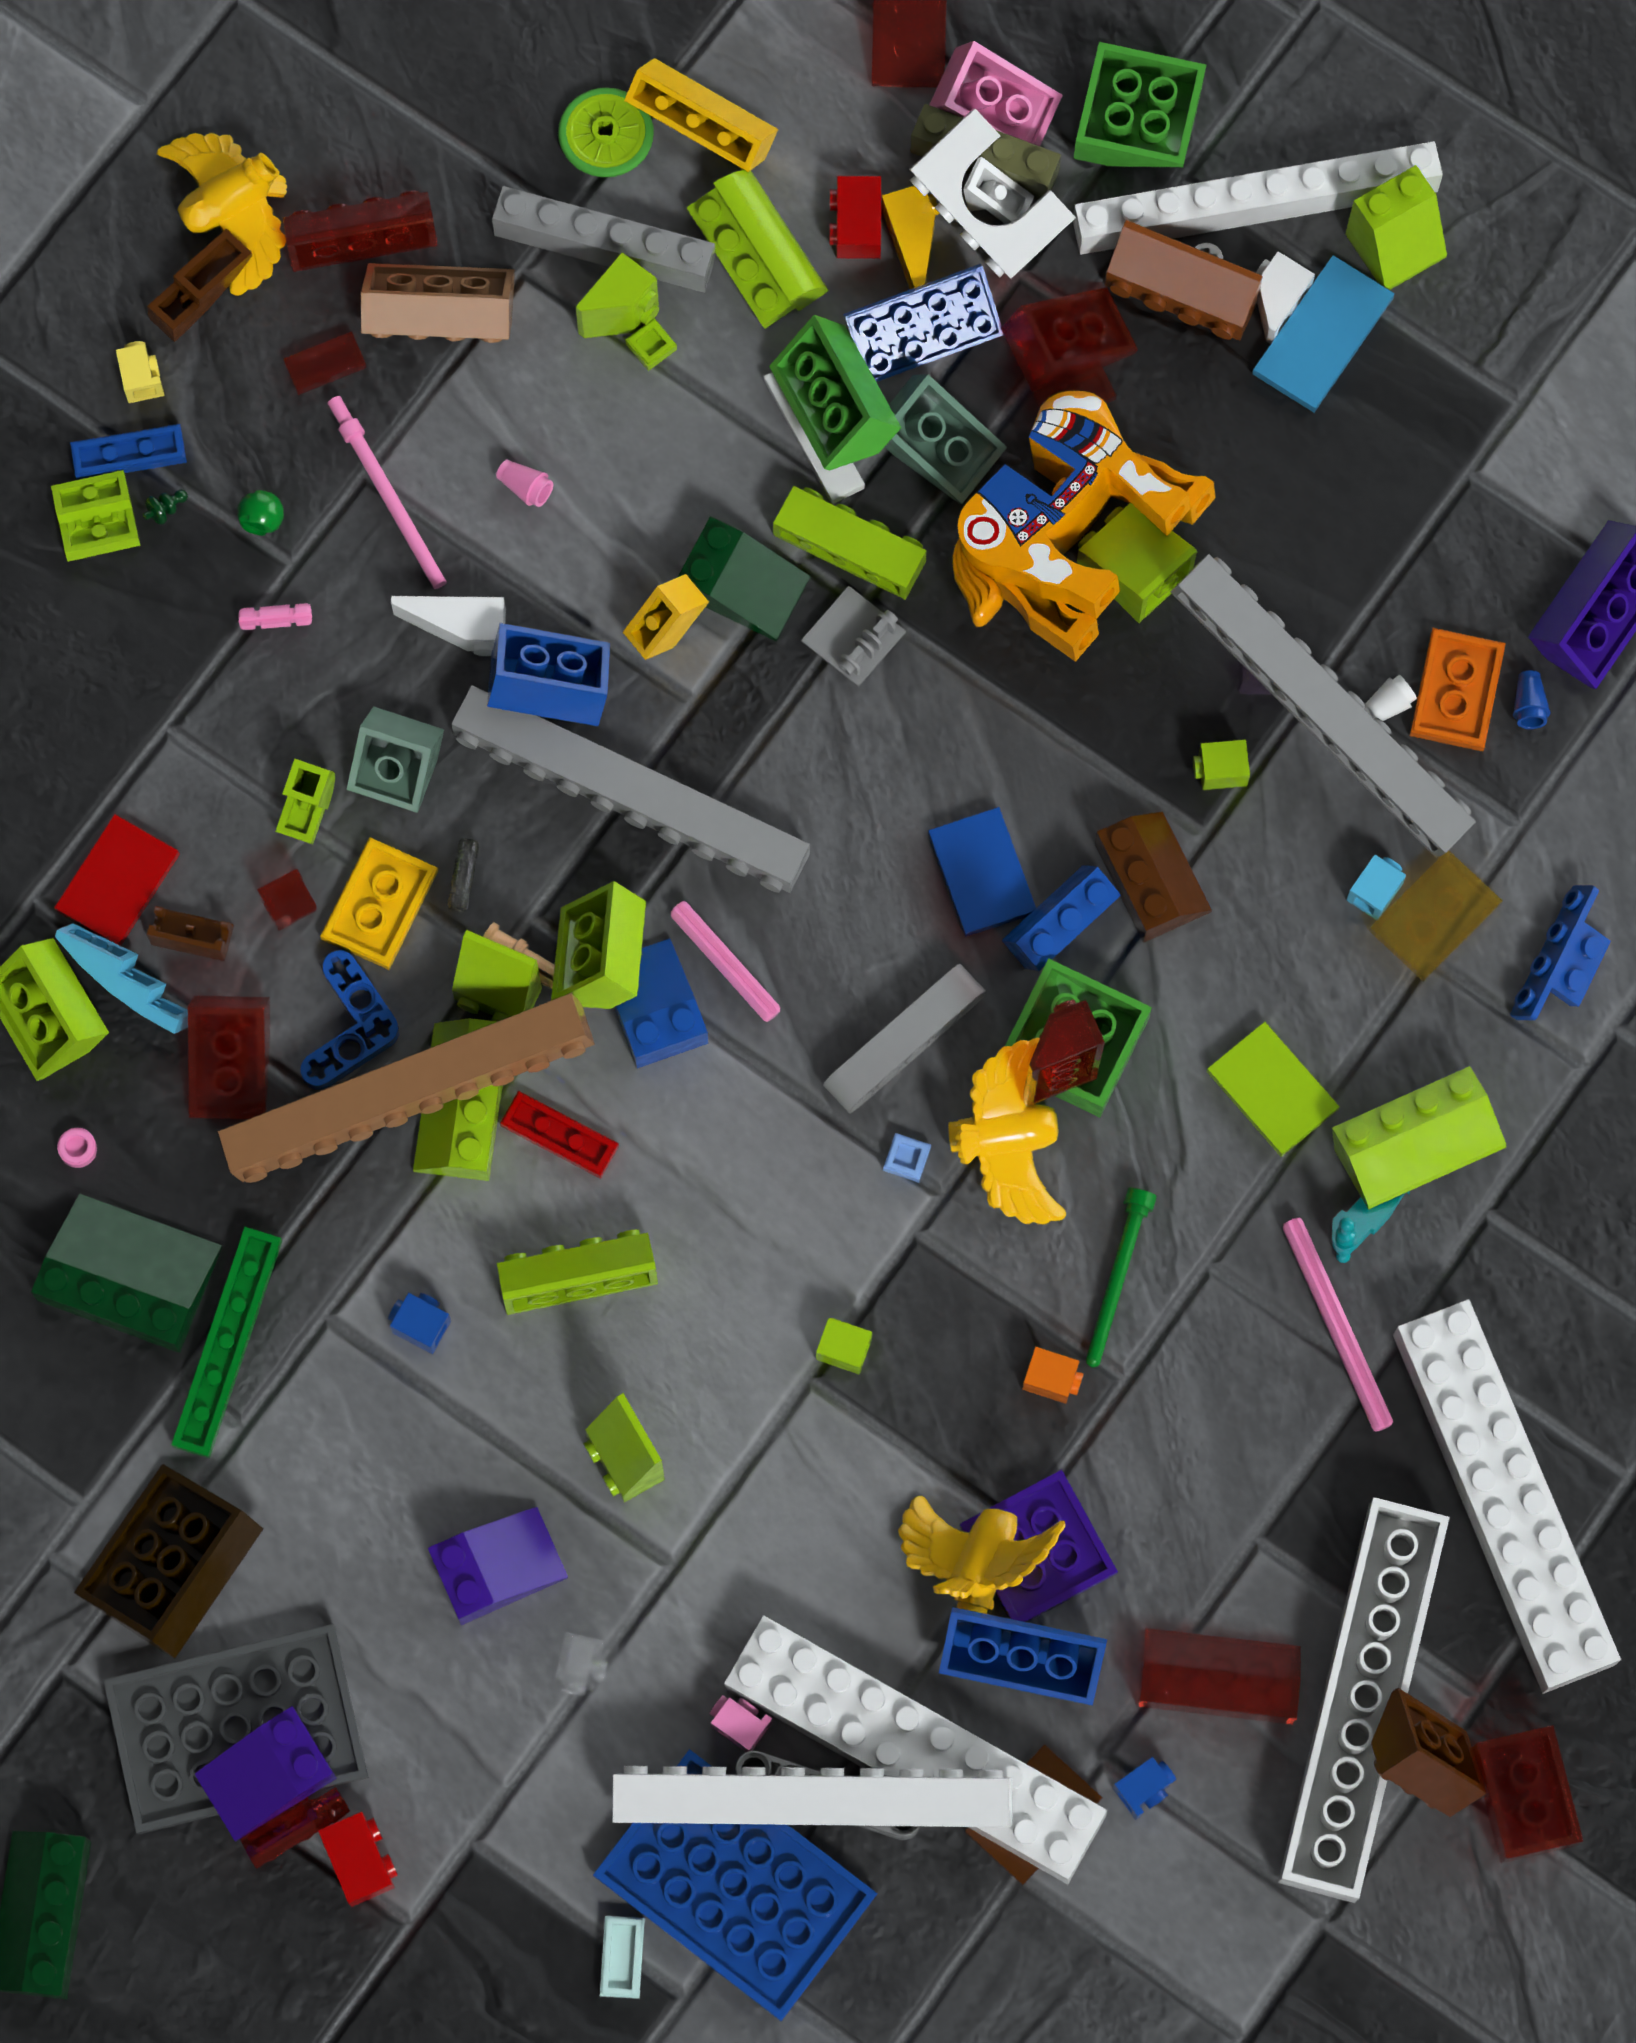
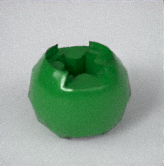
(260, 512)

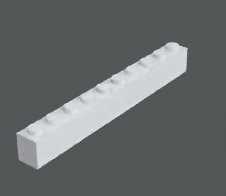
(1250, 197)
(812, 1798)

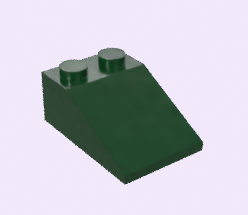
(744, 579)

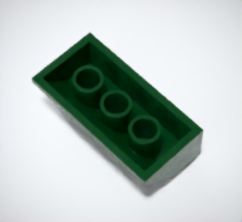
(41, 1912)

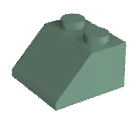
(394, 759)

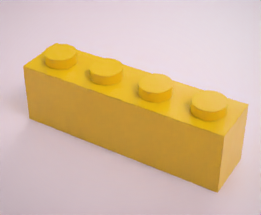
(701, 114)

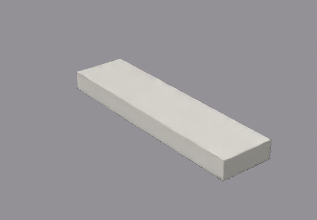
(837, 482)

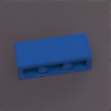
(1061, 917)

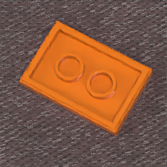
(1457, 689)

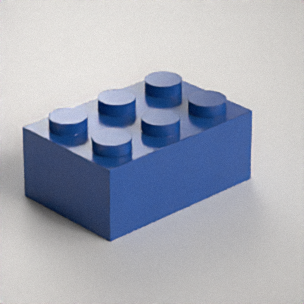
(549, 674)

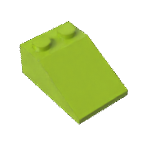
(494, 978)
(624, 1450)

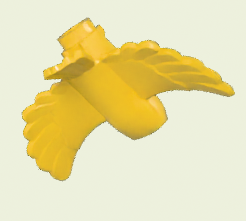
(233, 197)
(1006, 1134)
(975, 1560)

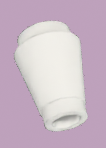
(1390, 699)

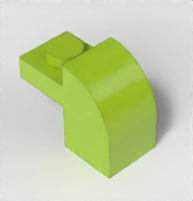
(308, 795)

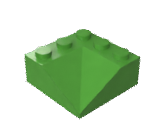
(1138, 109)
(1117, 1017)

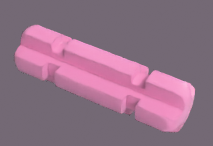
(275, 616)

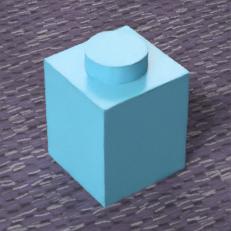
(1377, 886)

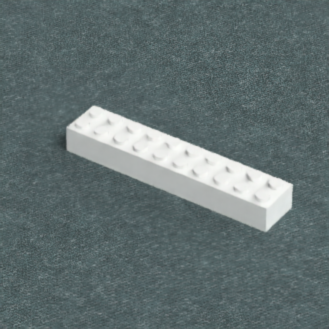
(1506, 1496)
(1369, 1661)
(892, 1732)

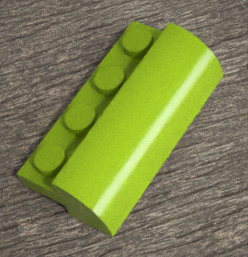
(757, 247)

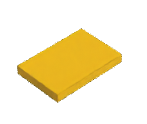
(379, 903)

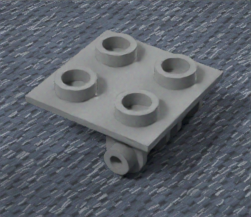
(854, 635)

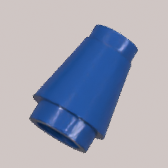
(1530, 704)

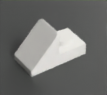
(995, 192)

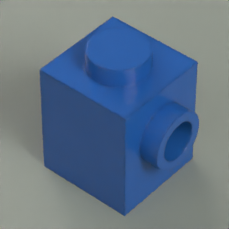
(419, 1321)

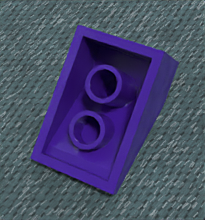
(497, 1564)
(265, 1774)

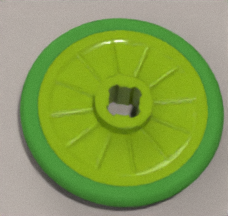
(605, 154)

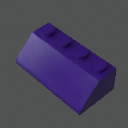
(1593, 609)

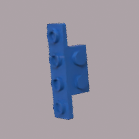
(1566, 959)

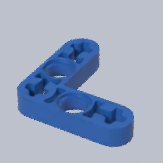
(364, 1018)

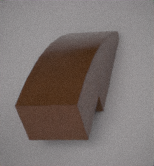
(198, 285)

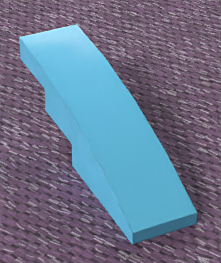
(115, 971)

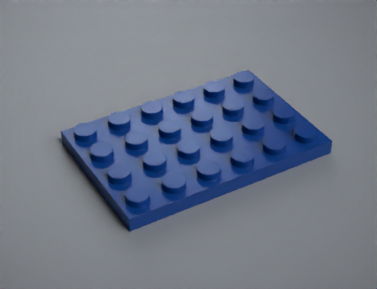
(740, 1898)

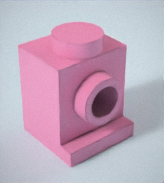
(739, 1722)

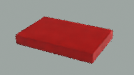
(117, 880)

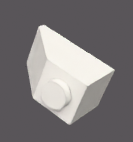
(1280, 292)

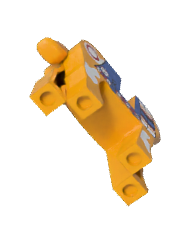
(1018, 533)

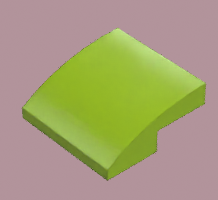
(95, 515)

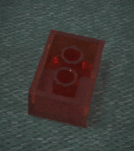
(1527, 1794)

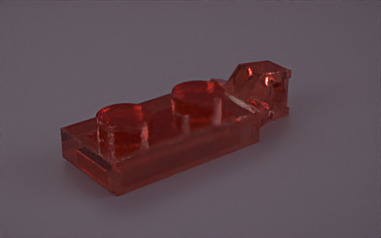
(294, 1826)

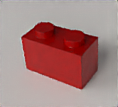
(858, 217)
(358, 1859)

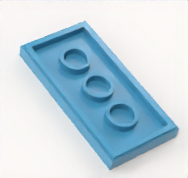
(1323, 333)

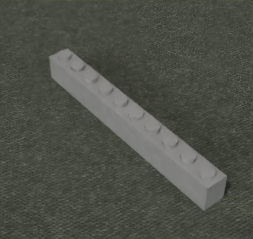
(1323, 705)
(633, 791)

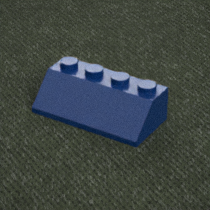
(1022, 1656)

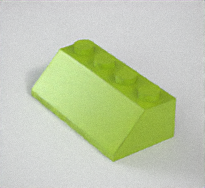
(462, 1133)
(1418, 1137)
(577, 1272)

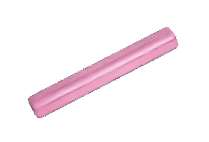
(725, 961)

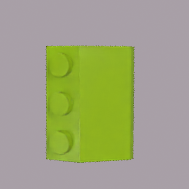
(600, 947)
(47, 1009)

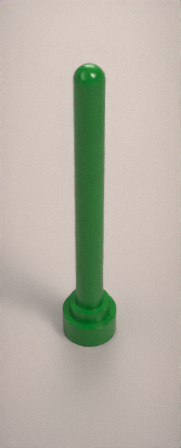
(1138, 1204)

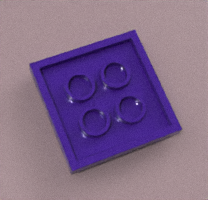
(1072, 1564)

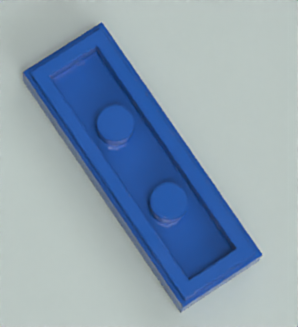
(129, 451)

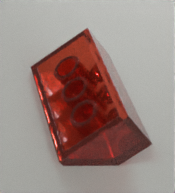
(360, 230)
(1065, 1054)
(1220, 1676)

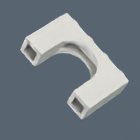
(942, 175)

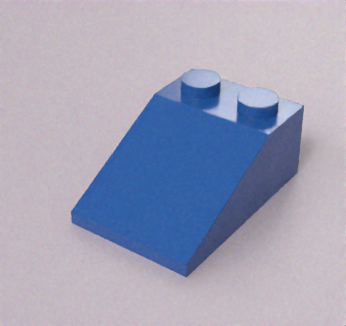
(664, 1013)

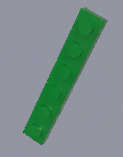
(227, 1342)

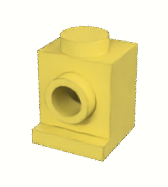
(139, 372)

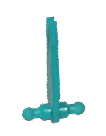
(1355, 1225)

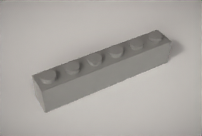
(602, 238)

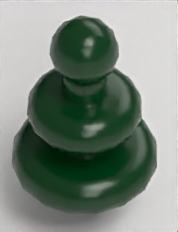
(166, 504)

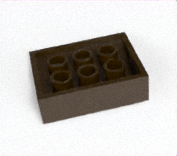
(169, 1560)

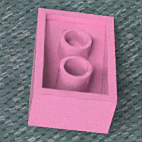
(998, 91)

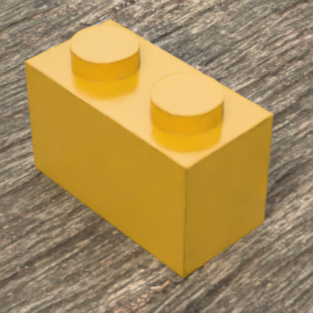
(665, 616)

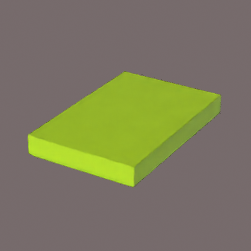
(1273, 1089)

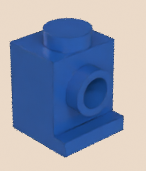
(1144, 1786)

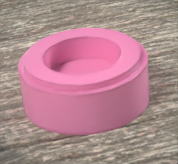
(77, 1147)

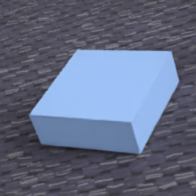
(907, 1157)

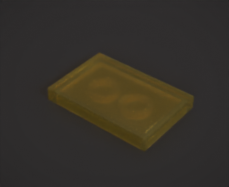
(1435, 915)

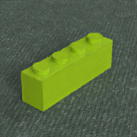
(849, 541)

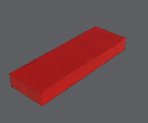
(559, 1134)

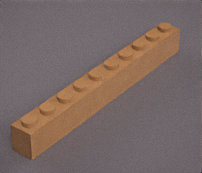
(406, 1088)

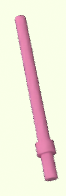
(353, 433)

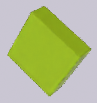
(651, 344)

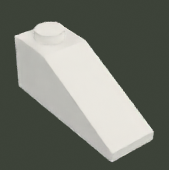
(459, 620)

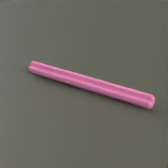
(1337, 1324)

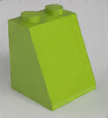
(1398, 228)
(1140, 556)

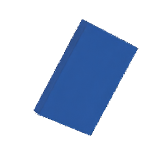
(982, 871)

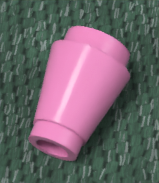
(527, 483)

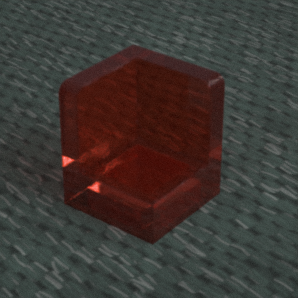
(287, 899)

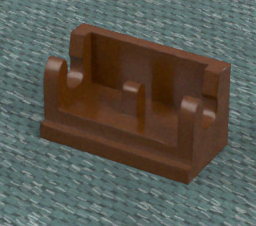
(190, 934)

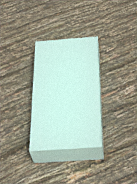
(622, 1957)

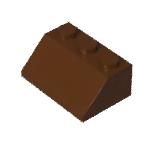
(1151, 874)
(1426, 1755)

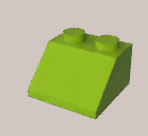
(618, 301)

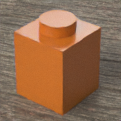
(1052, 1375)

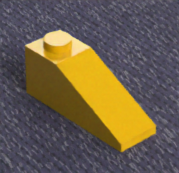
(911, 228)

